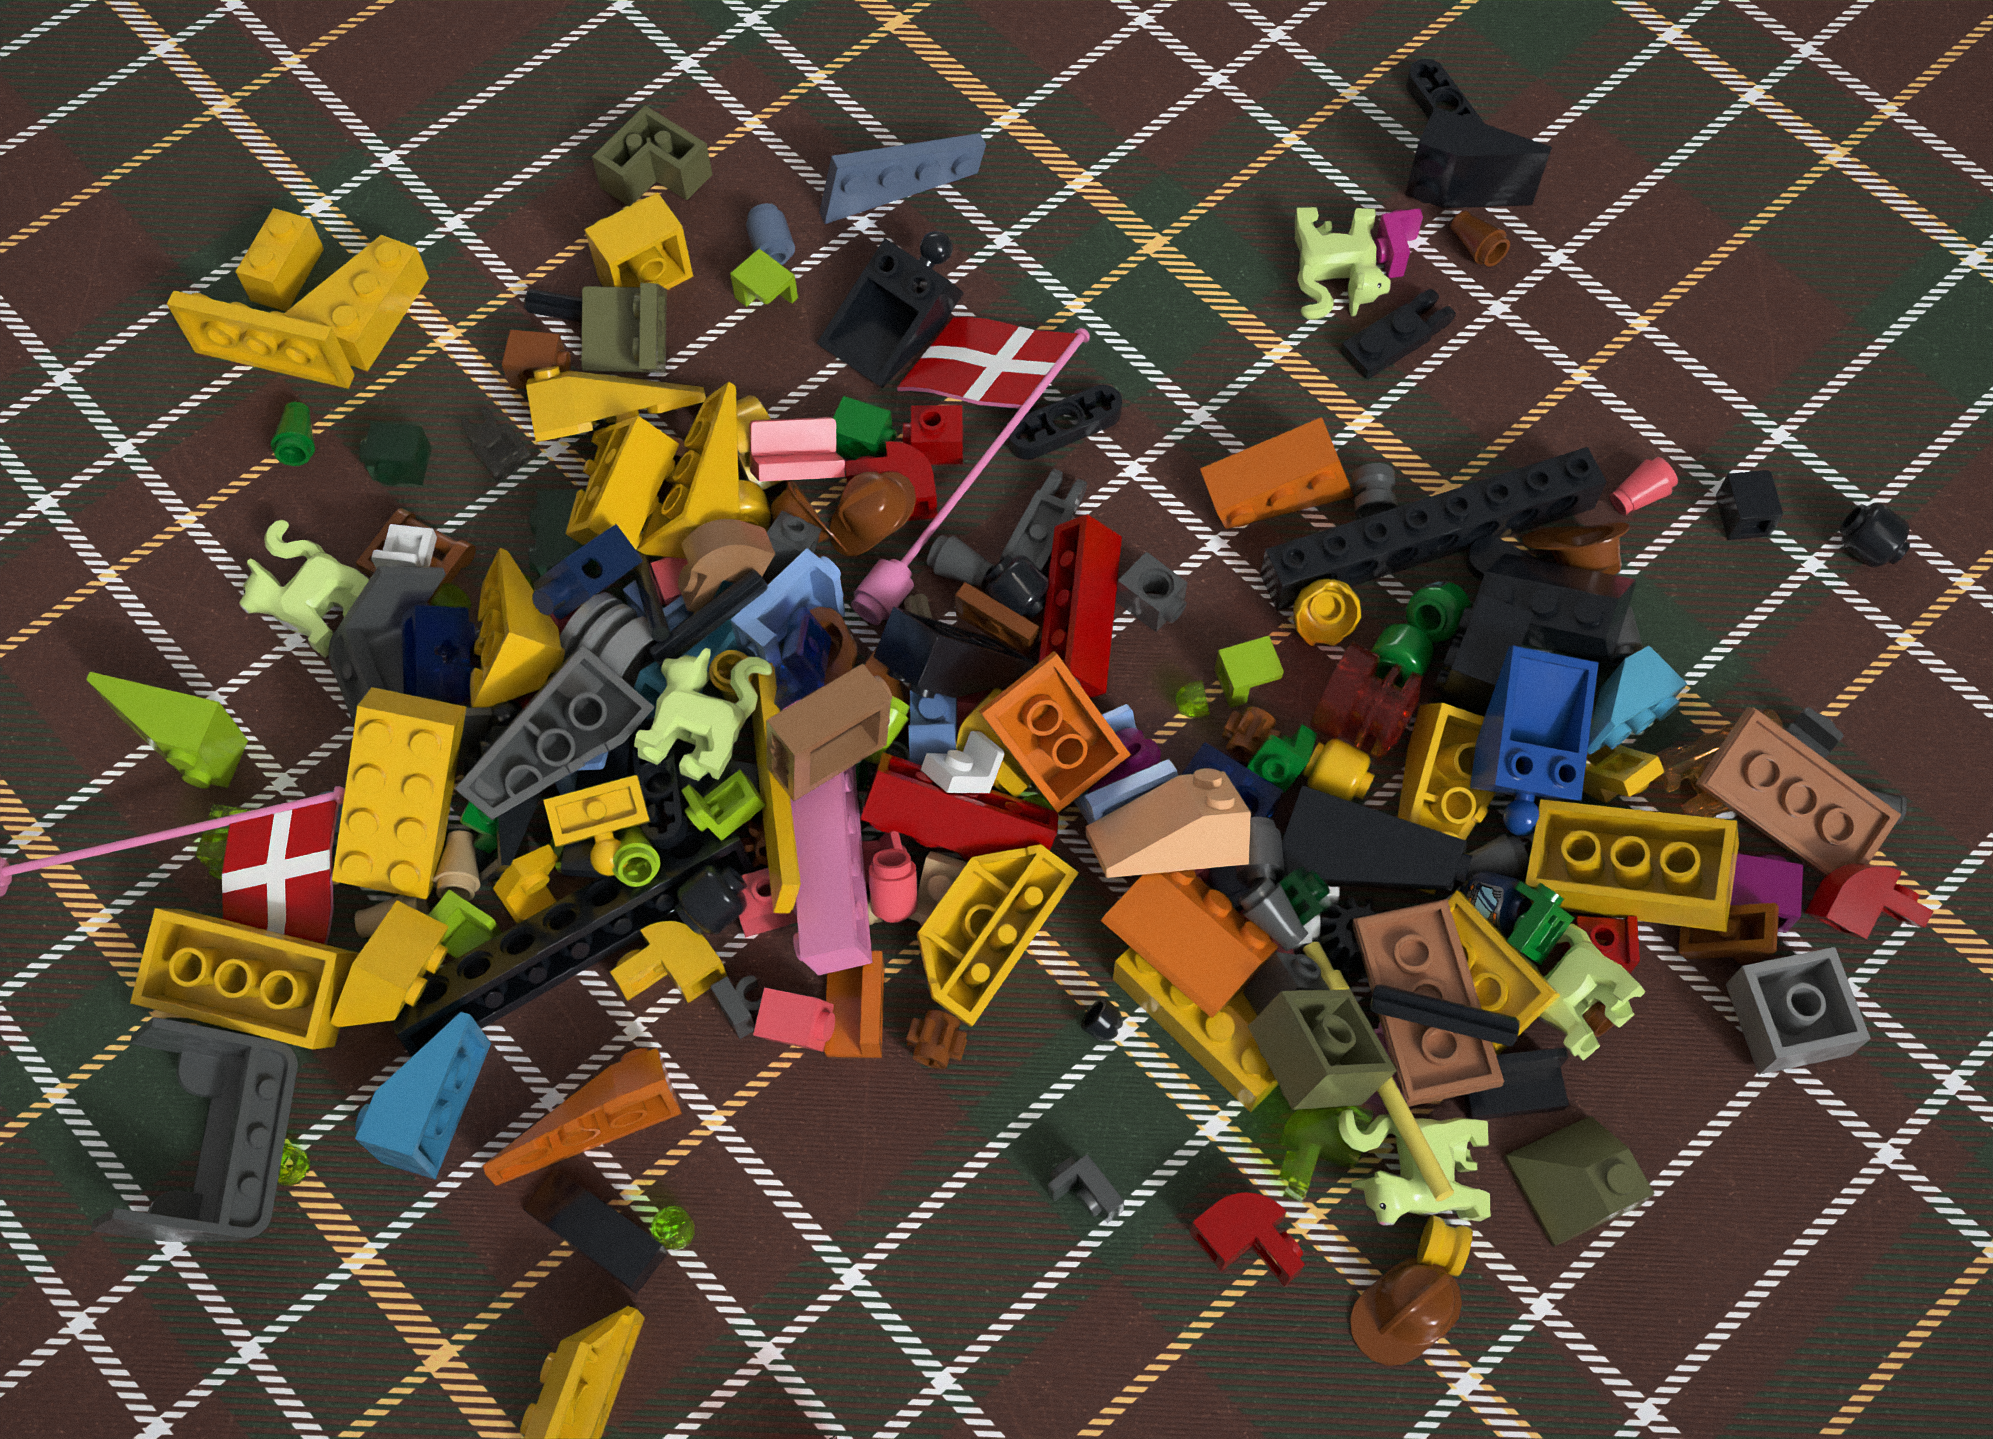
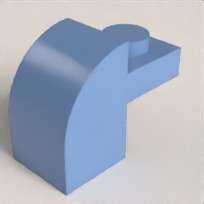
(932, 726)

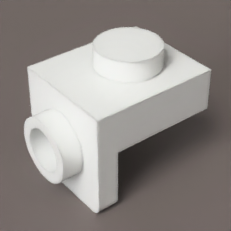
(406, 547)

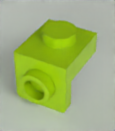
(725, 806)

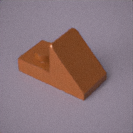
(1748, 939)

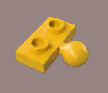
(598, 814)

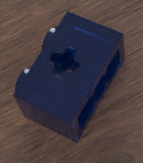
(423, 671)

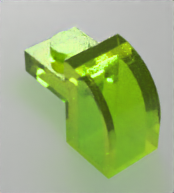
(1316, 1135)

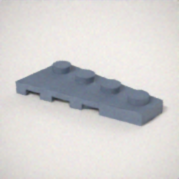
(892, 173)

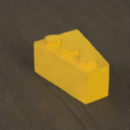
(366, 298)
(622, 481)

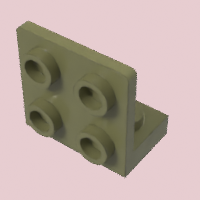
(624, 328)

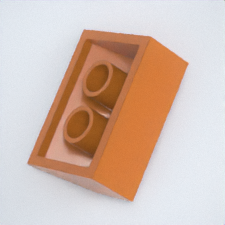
(1191, 936)

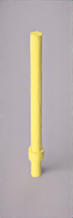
(1392, 1097)

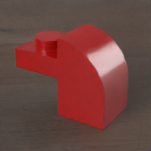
(911, 464)
(1857, 894)
(1248, 1222)

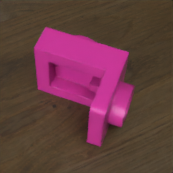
(1392, 238)

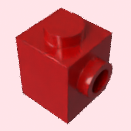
(936, 432)

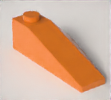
(607, 1108)

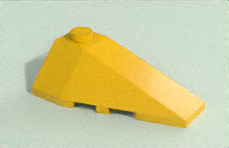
(575, 400)
(703, 480)
(515, 639)
(1440, 773)

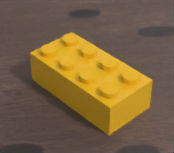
(398, 792)
(1636, 863)
(242, 978)

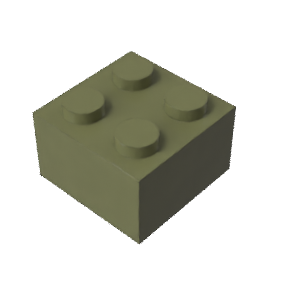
(1321, 1048)

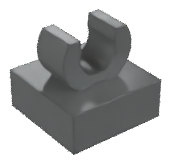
(734, 1003)

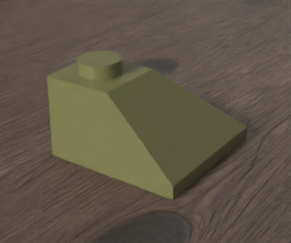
(1578, 1179)

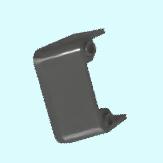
(369, 641)
(242, 1139)

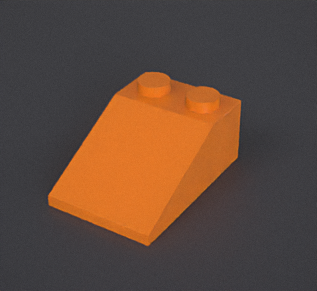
(1054, 732)

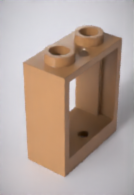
(828, 731)

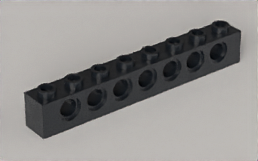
(1435, 526)
(560, 941)

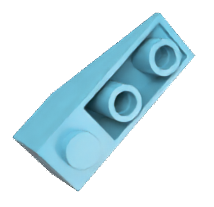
(1633, 698)

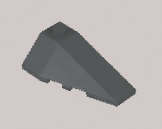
(563, 726)

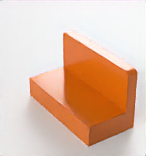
(857, 1010)

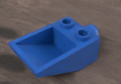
(1544, 719)

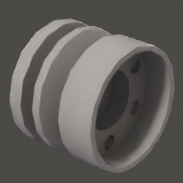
(612, 634)

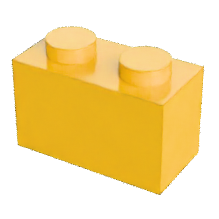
(280, 259)

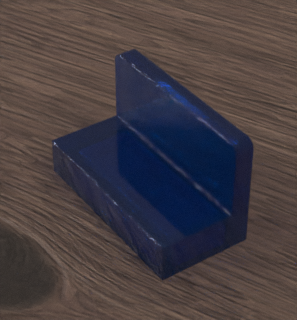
(802, 658)

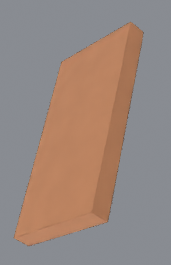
(1796, 796)
(1423, 954)

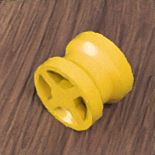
(1444, 1245)

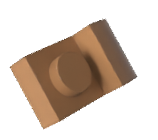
(718, 553)

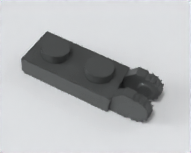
(1036, 528)

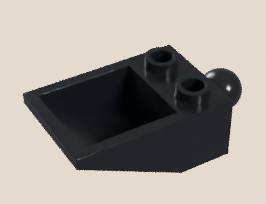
(884, 316)
(513, 823)

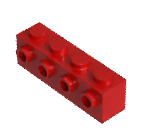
(1082, 600)
(967, 823)

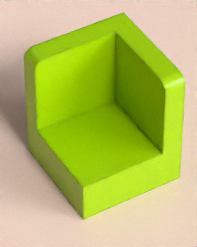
(762, 279)
(1246, 667)
(466, 924)

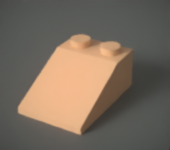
(1175, 827)

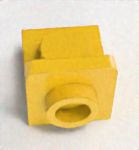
(524, 883)

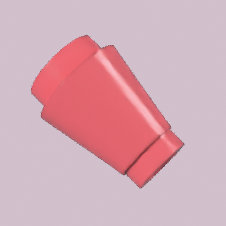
(1644, 486)

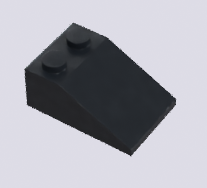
(1474, 164)
(946, 657)

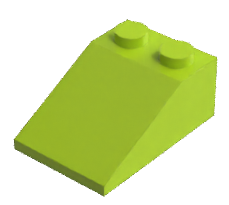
(182, 728)

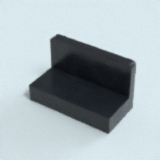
(1530, 1086)

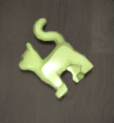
(1335, 257)
(308, 595)
(698, 718)
(1582, 980)
(1395, 1195)

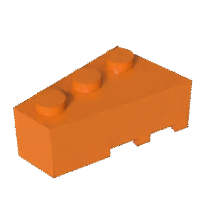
(1277, 477)

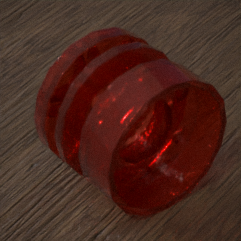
(1367, 701)

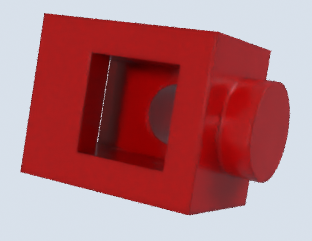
(1620, 936)

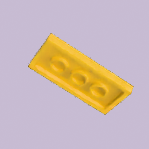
(261, 338)

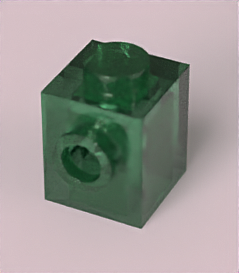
(395, 453)

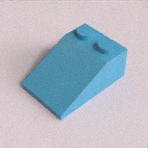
(424, 1100)

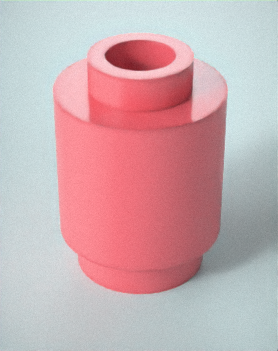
(893, 885)

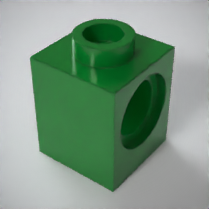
(862, 429)

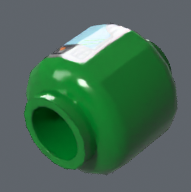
(1437, 610)

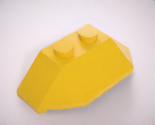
(988, 924)
(583, 1379)

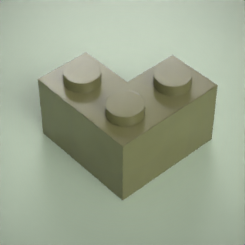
(651, 151)

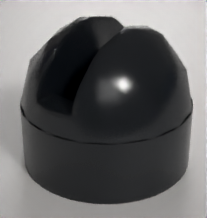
(1102, 1020)

